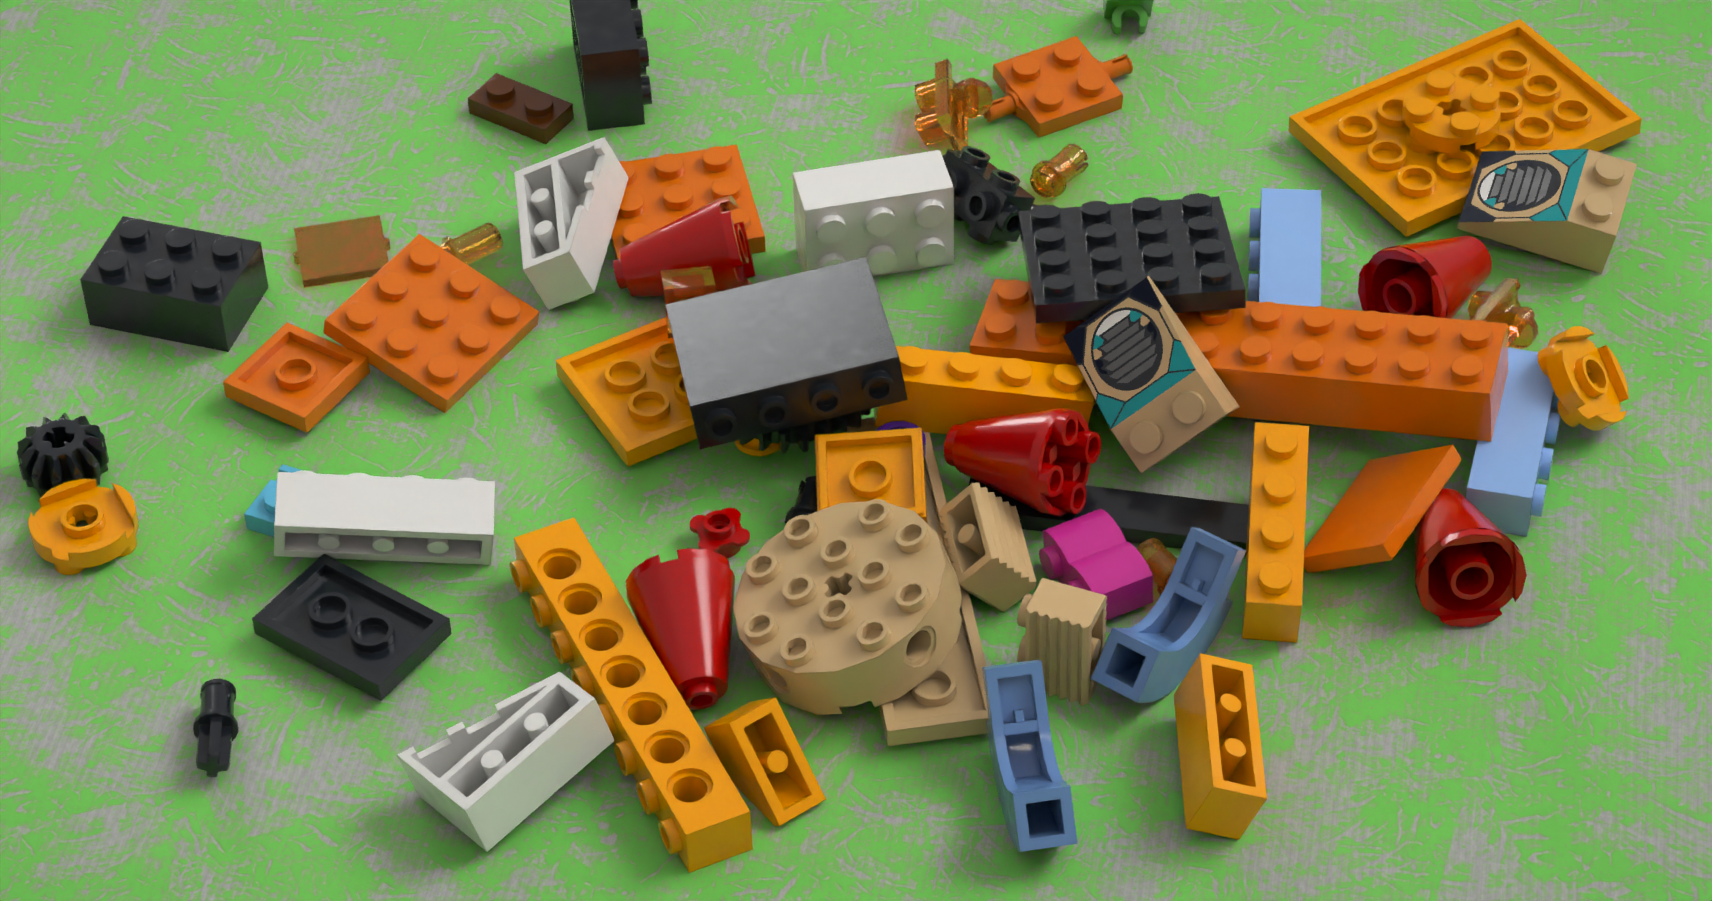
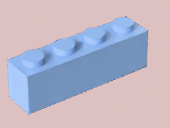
(1287, 247)
(1508, 468)

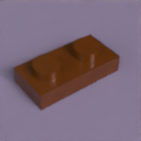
(520, 108)

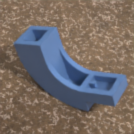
(1161, 648)
(1023, 758)

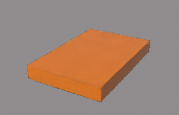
(1380, 509)

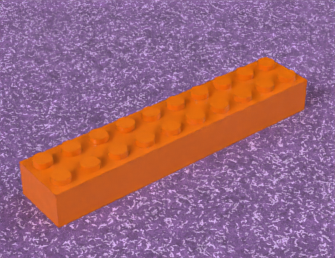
(1309, 362)

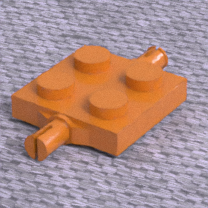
(1057, 86)

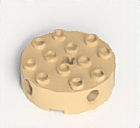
(849, 606)

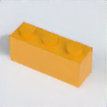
(1219, 746)

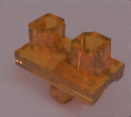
(949, 105)
(1504, 307)

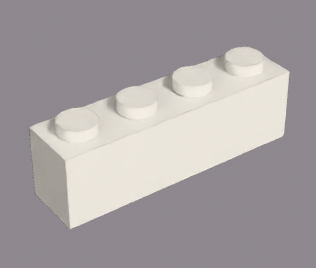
(384, 518)

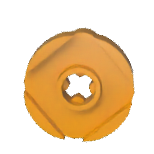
(1472, 106)
(1584, 379)
(73, 548)

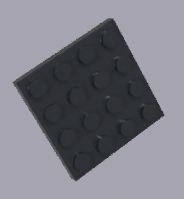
(1101, 250)

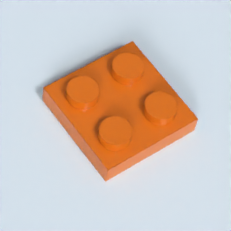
(296, 377)

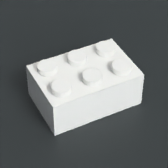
(877, 209)

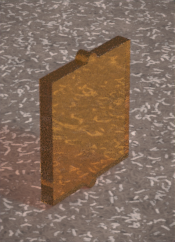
(341, 250)

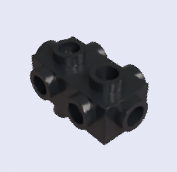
(986, 196)

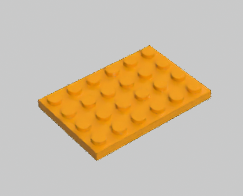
(1542, 104)

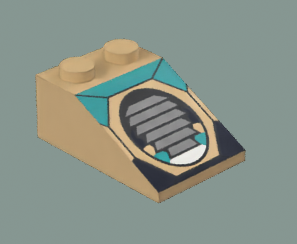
(1550, 202)
(1148, 375)

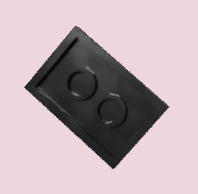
(352, 626)

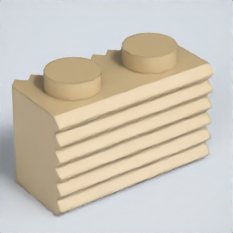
(987, 547)
(1066, 634)

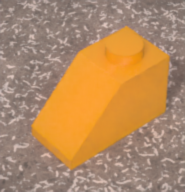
(765, 760)

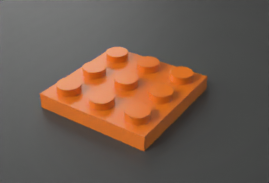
(678, 184)
(431, 322)

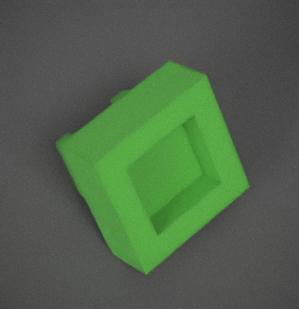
(1127, 8)

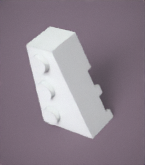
(568, 219)
(511, 761)

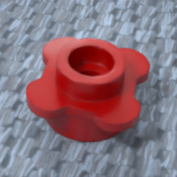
(720, 531)

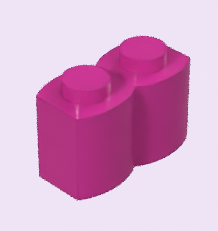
(1097, 558)

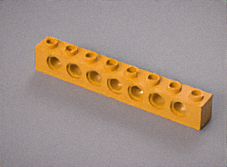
(649, 720)

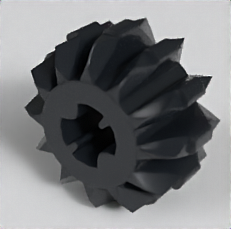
(61, 453)

